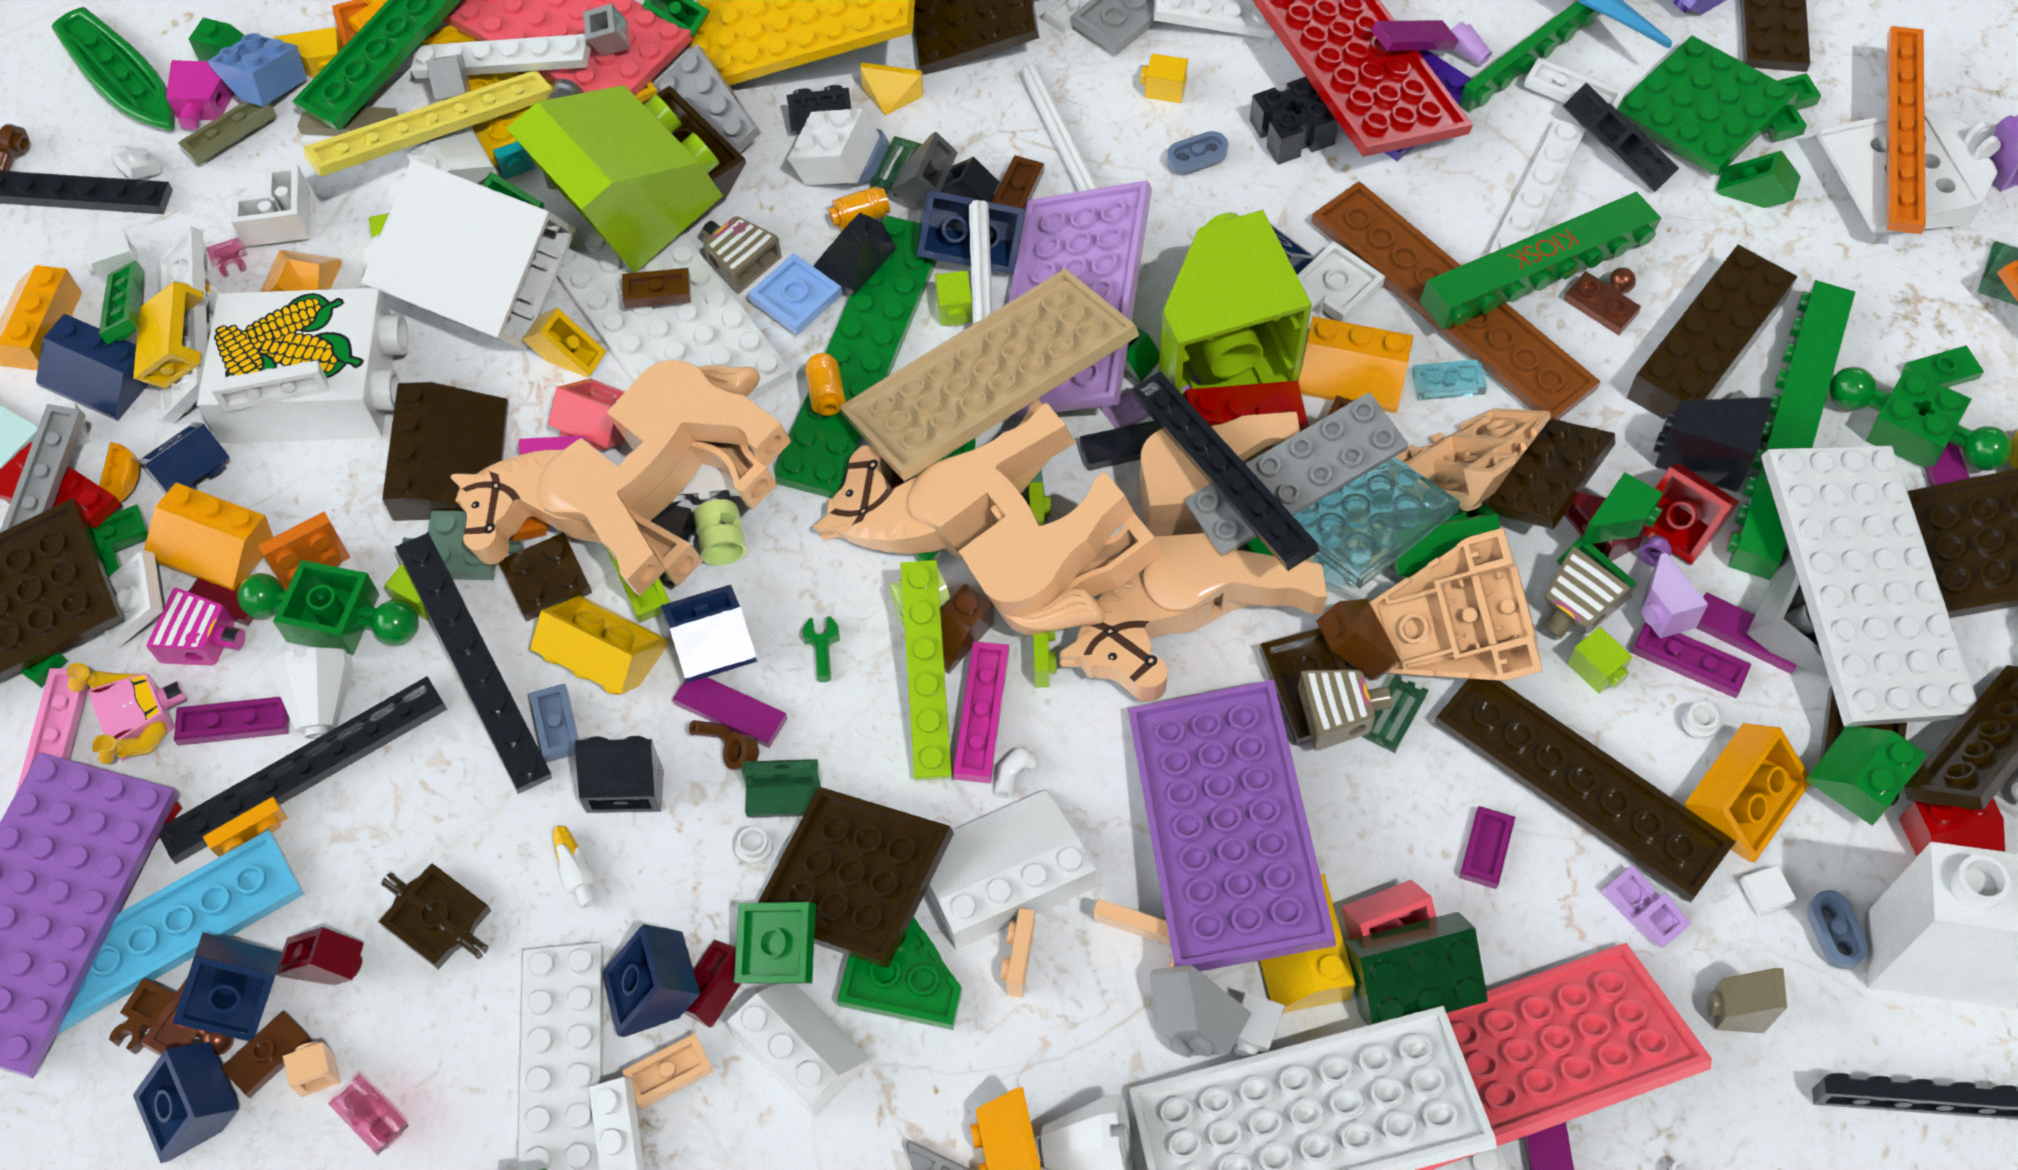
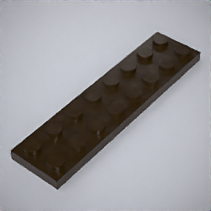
(1586, 785)

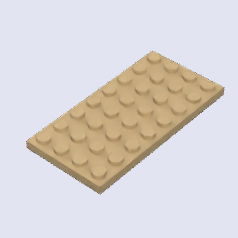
(987, 373)

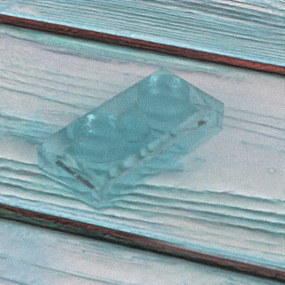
(1449, 379)

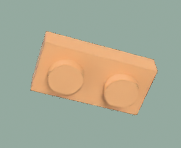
(1015, 968)
(668, 1071)

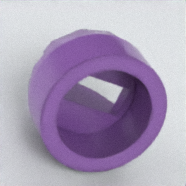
(1660, 546)

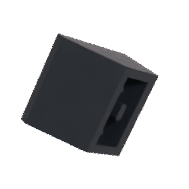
(619, 775)

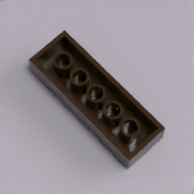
(1713, 333)

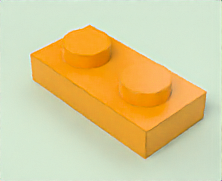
(246, 826)

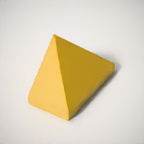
(891, 86)

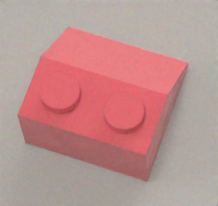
(582, 410)
(1388, 910)

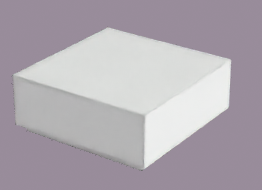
(1768, 890)

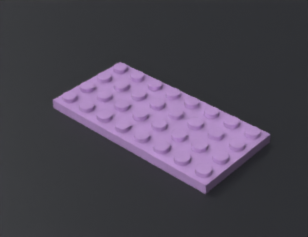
(1101, 243)

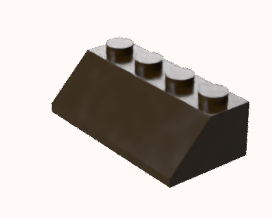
(730, 160)

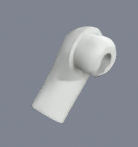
(1019, 759)

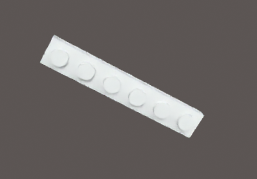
(509, 54)
(1540, 184)

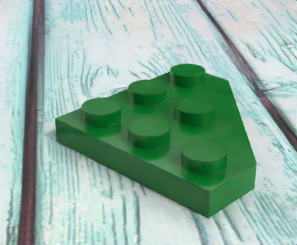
(912, 988)

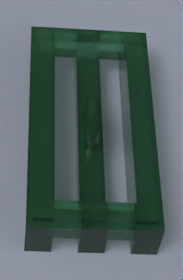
(894, 146)
(1408, 689)

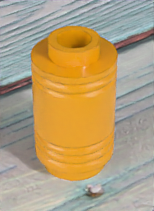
(870, 202)
(824, 384)

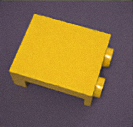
(159, 347)

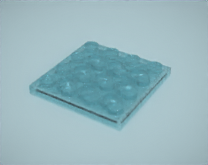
(1375, 520)

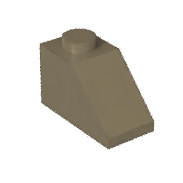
(1748, 1001)

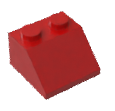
(1690, 512)
(1953, 826)

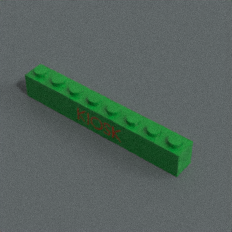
(1539, 260)

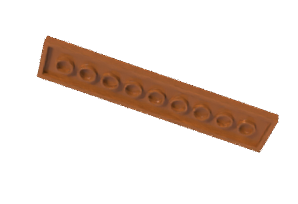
(1502, 340)

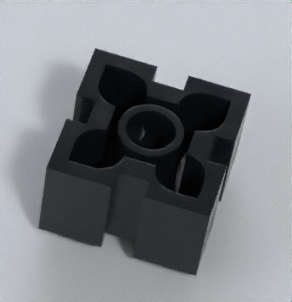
(1292, 120)

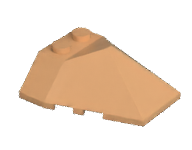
(1477, 456)
(1463, 615)

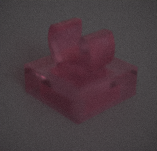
(226, 252)

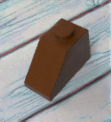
(964, 620)
(1358, 637)

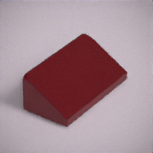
(715, 983)

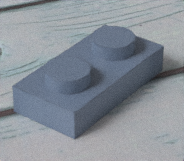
(554, 722)

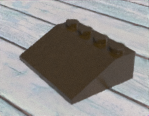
(436, 435)

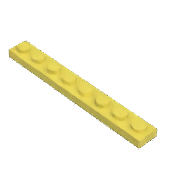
(426, 123)

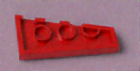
(1228, 403)
(94, 500)

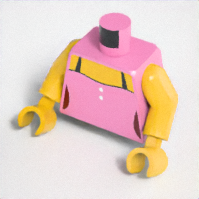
(129, 710)

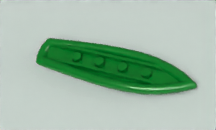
(115, 68)

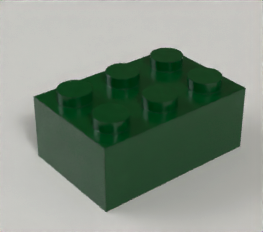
(1417, 968)

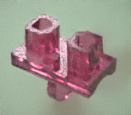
(369, 1115)

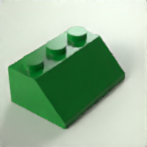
(1446, 537)

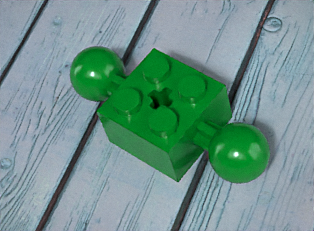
(1920, 419)
(327, 607)

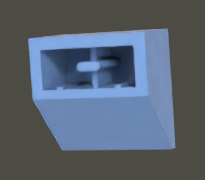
(259, 68)

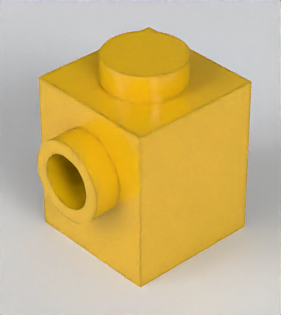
(1165, 78)

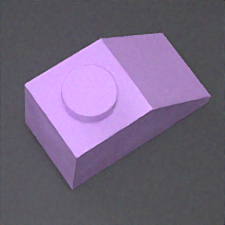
(1671, 600)

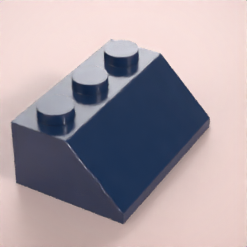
(946, 231)
(87, 370)

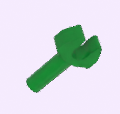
(821, 643)

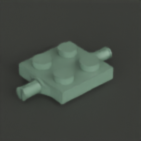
(447, 533)

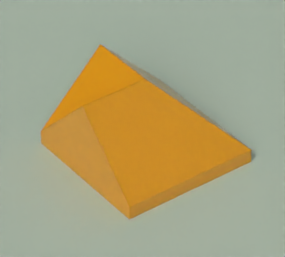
(301, 272)

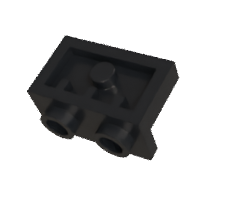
(805, 101)

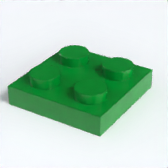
(775, 943)

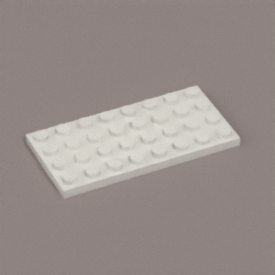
(700, 332)
(1869, 585)
(1338, 1102)

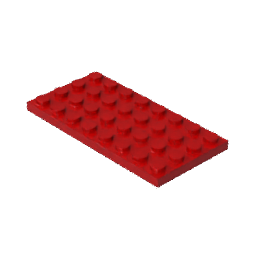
(1374, 93)

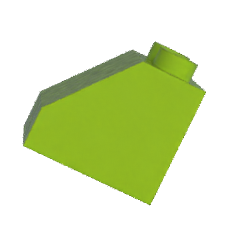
(621, 166)
(1234, 308)

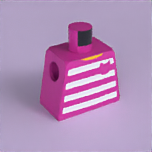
(193, 631)

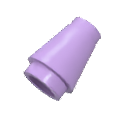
(1470, 44)

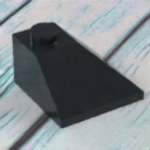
(856, 253)

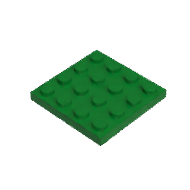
(1706, 104)

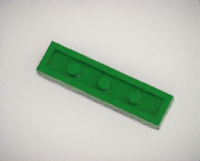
(121, 303)

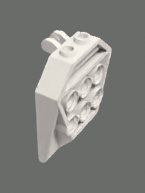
(1955, 167)

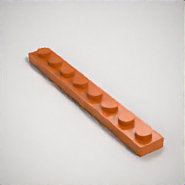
(1905, 130)

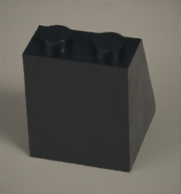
(1714, 438)

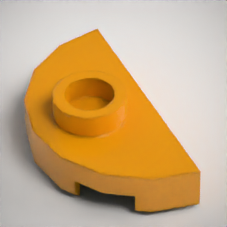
(120, 471)

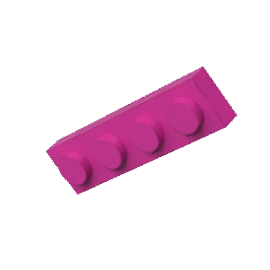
(981, 712)

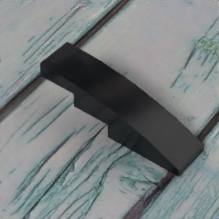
(1620, 137)

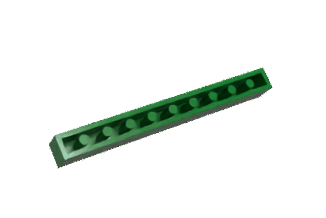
(1793, 423)

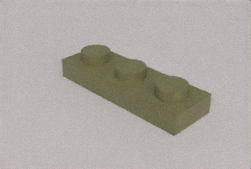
(225, 131)

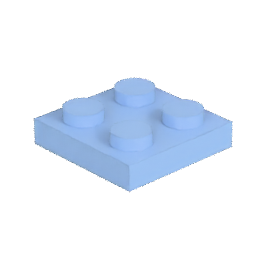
(795, 293)

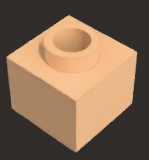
(311, 1068)

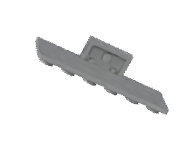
(1306, 468)

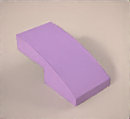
(1642, 906)

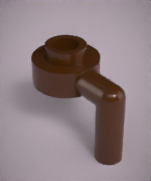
(13, 144)
(737, 746)

